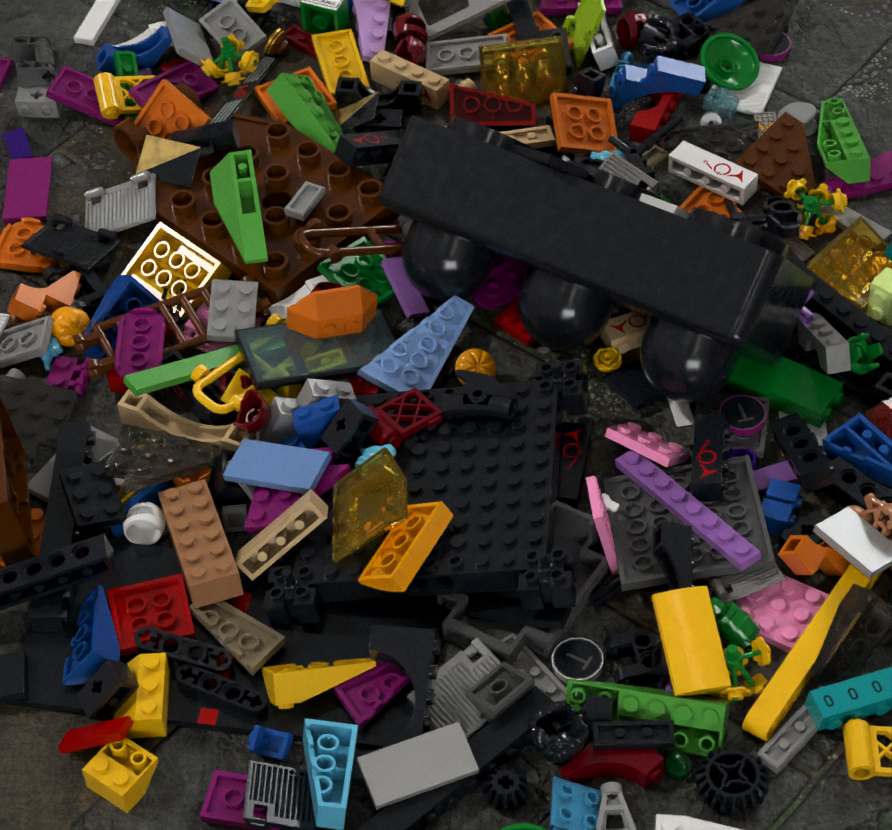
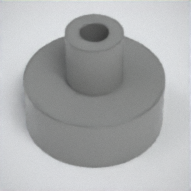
(710, 116)

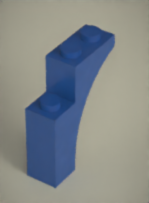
(661, 76)

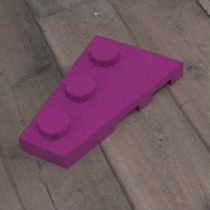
(370, 691)

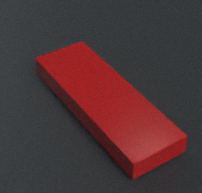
(95, 734)

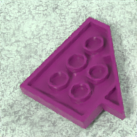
(271, 503)

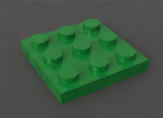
(361, 271)

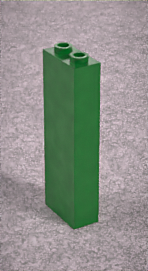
(790, 388)

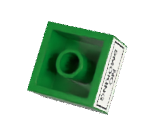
(324, 15)

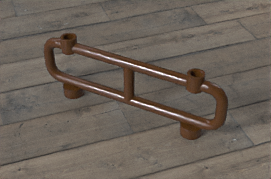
(315, 229)

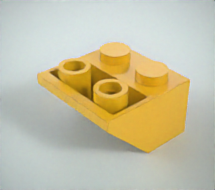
(121, 773)

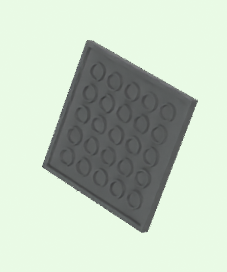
(641, 514)

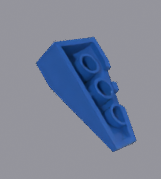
(119, 299)
(93, 641)

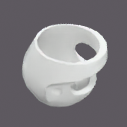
(144, 523)

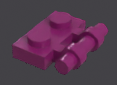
(64, 372)

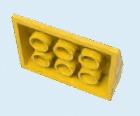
(173, 256)

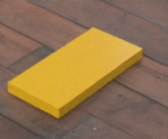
(338, 58)

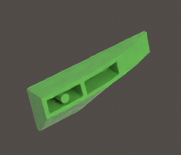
(306, 109)
(841, 143)
(238, 204)
(698, 719)

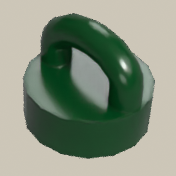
(678, 765)

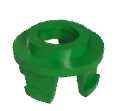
(865, 353)

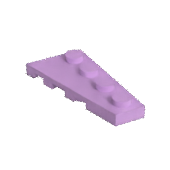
(371, 25)

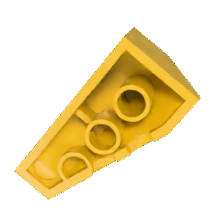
(295, 684)

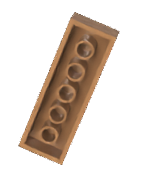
(200, 544)

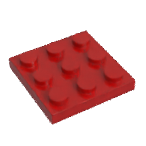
(152, 604)

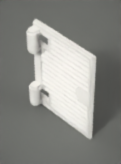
(757, 95)

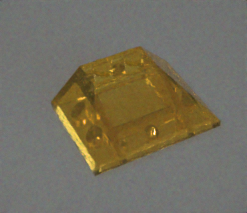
(367, 503)

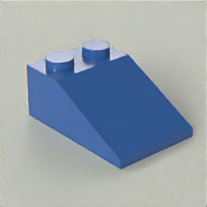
(705, 9)

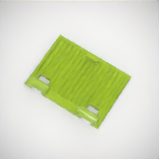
(586, 21)

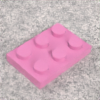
(647, 444)

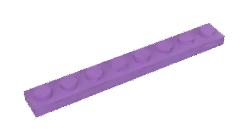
(688, 510)

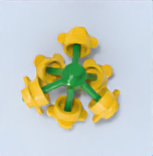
(223, 67)
(813, 203)

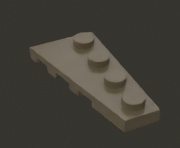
(240, 634)

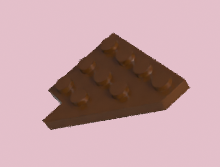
(780, 156)

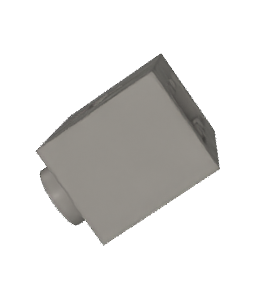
(34, 103)

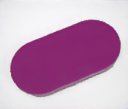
(501, 287)
(139, 341)

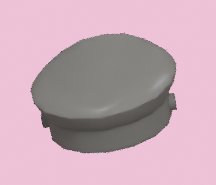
(803, 112)

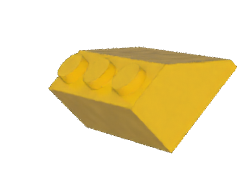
(150, 700)

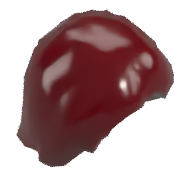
(411, 49)
(253, 413)

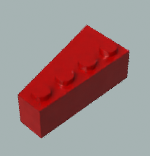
(490, 108)

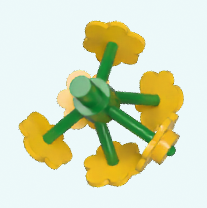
(735, 662)

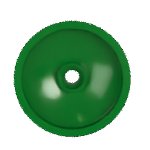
(734, 55)

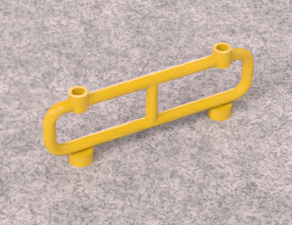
(204, 377)

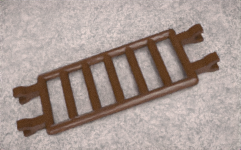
(98, 336)

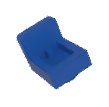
(270, 742)

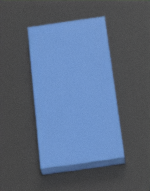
(277, 466)

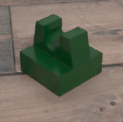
(497, 18)

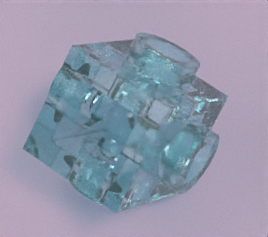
(721, 102)

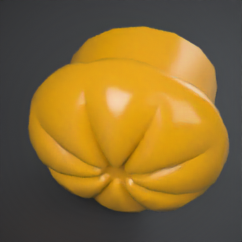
(67, 323)
(476, 361)

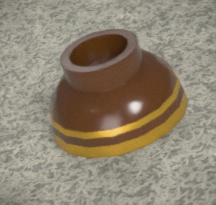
(277, 43)

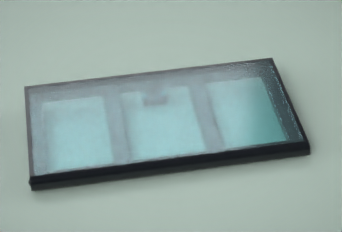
(287, 358)

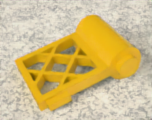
(111, 94)
(863, 749)

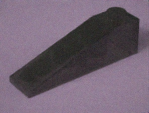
(855, 631)

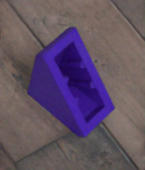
(17, 144)

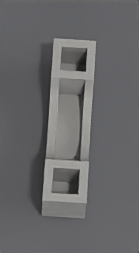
(830, 345)

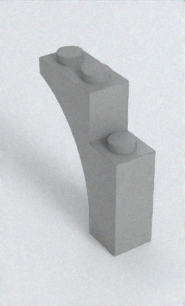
(281, 408)

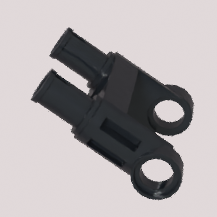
(89, 281)

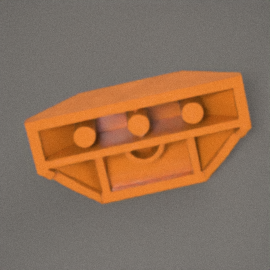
(333, 312)

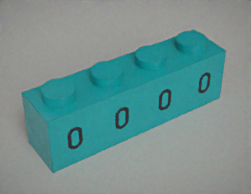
(851, 699)

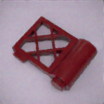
(388, 427)

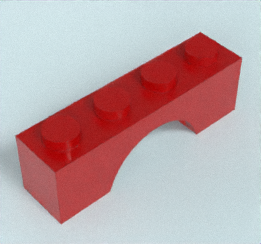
(651, 120)

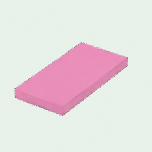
(602, 523)

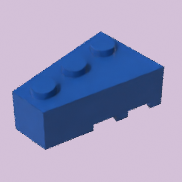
(862, 446)

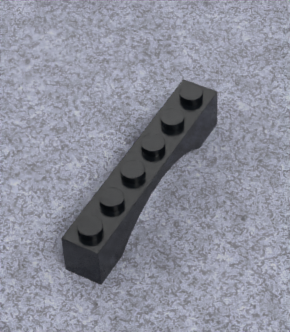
(673, 552)

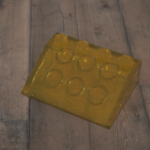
(524, 69)
(852, 261)

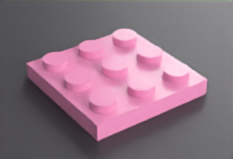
(783, 611)

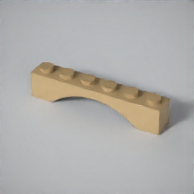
(150, 414)

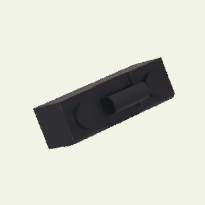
(212, 138)

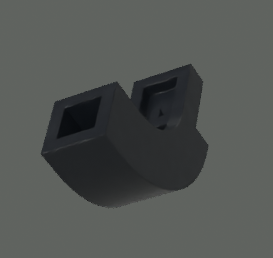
(588, 83)

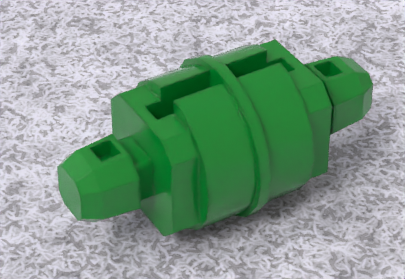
(734, 624)

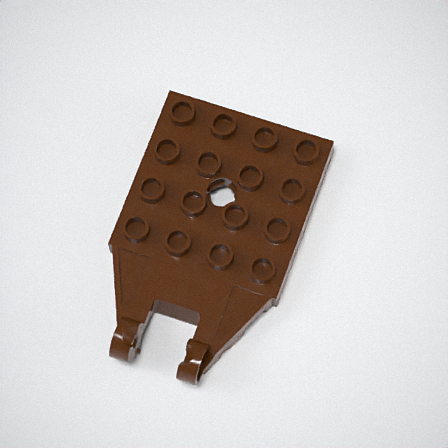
(281, 165)

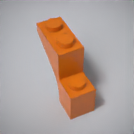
(31, 302)
(806, 557)

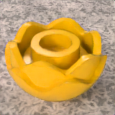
(607, 360)

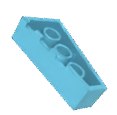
(329, 762)

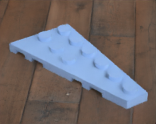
(420, 352)

